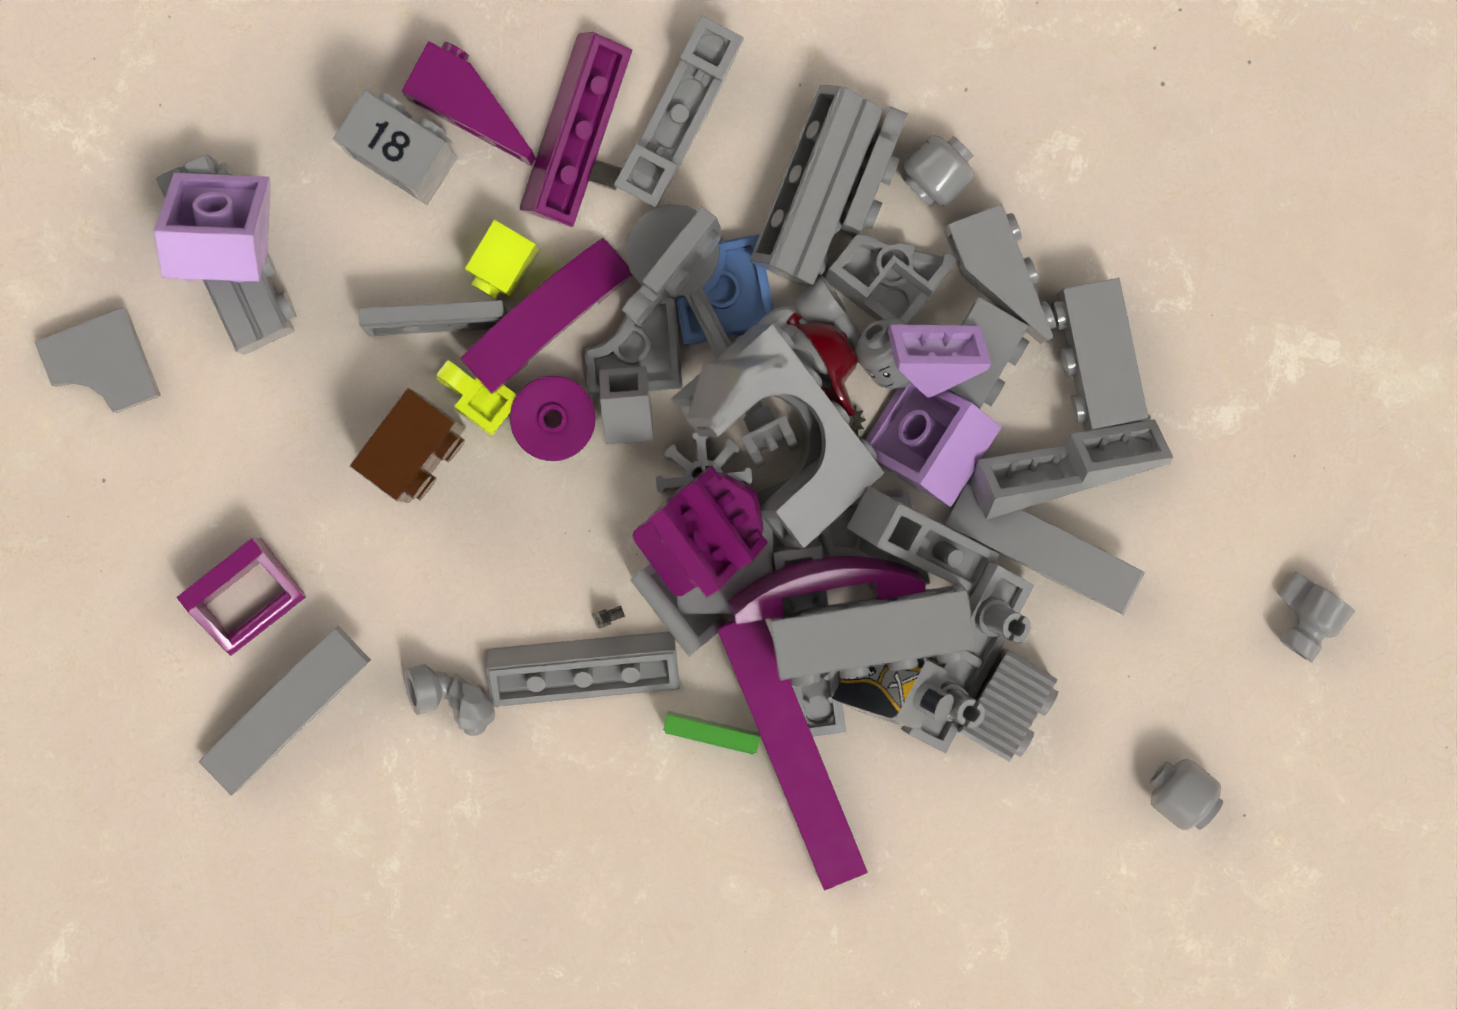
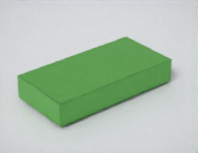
(711, 733)

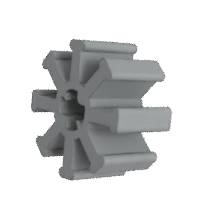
(673, 454)

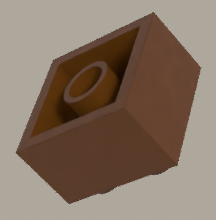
(409, 448)

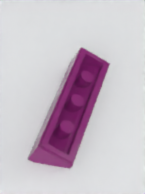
(576, 128)

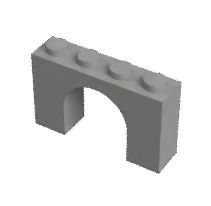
(835, 460)

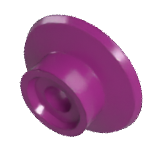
(529, 415)

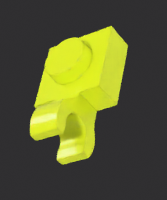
(476, 402)

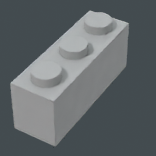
(1100, 355)

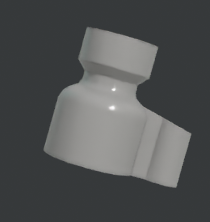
(1319, 615)

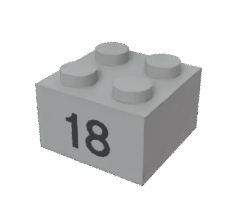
(396, 147)

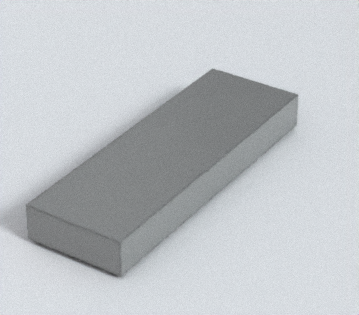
(431, 318)

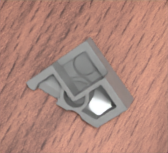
(887, 278)

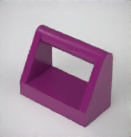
(225, 575)

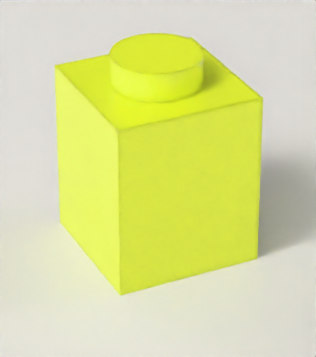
(501, 261)

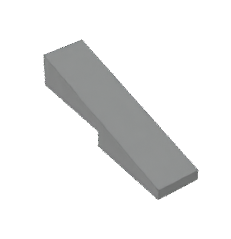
(1084, 462)
(821, 711)

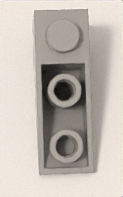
(995, 266)

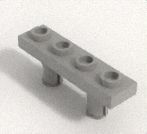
(995, 617)

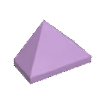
(938, 355)

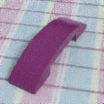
(545, 314)
(764, 596)

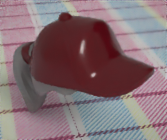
(822, 349)

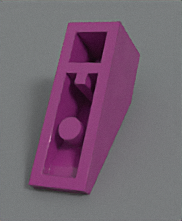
(455, 92)

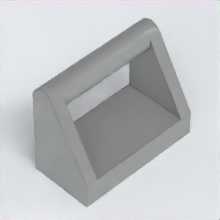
(688, 629)

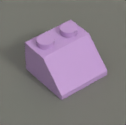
(214, 227)
(932, 440)

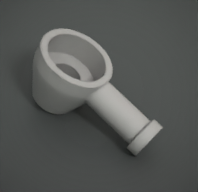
(823, 305)

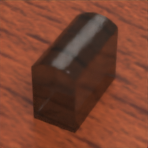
(604, 174)

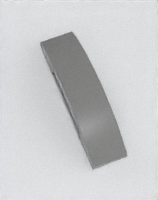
(680, 112)

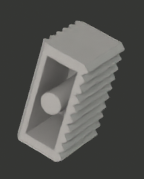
(1011, 699)

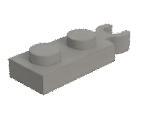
(879, 169)
(671, 270)

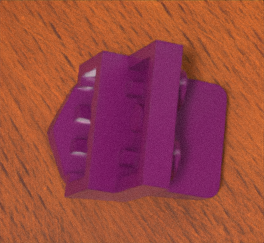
(703, 533)

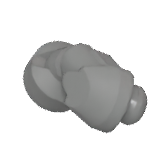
(469, 703)

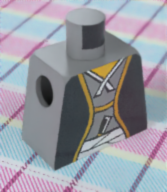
(899, 695)

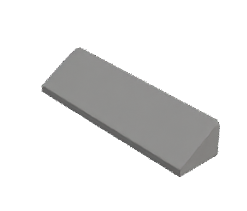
(582, 669)

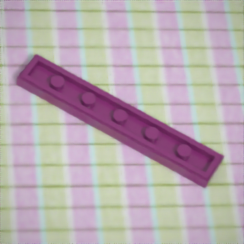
(793, 753)

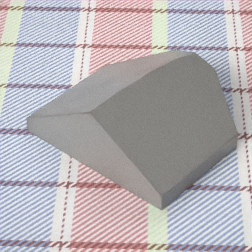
(726, 383)

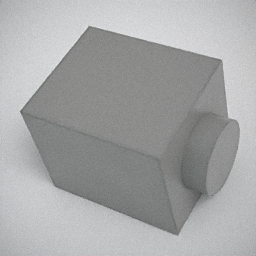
(626, 405)

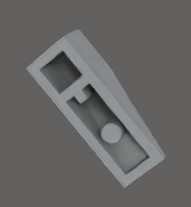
(920, 539)

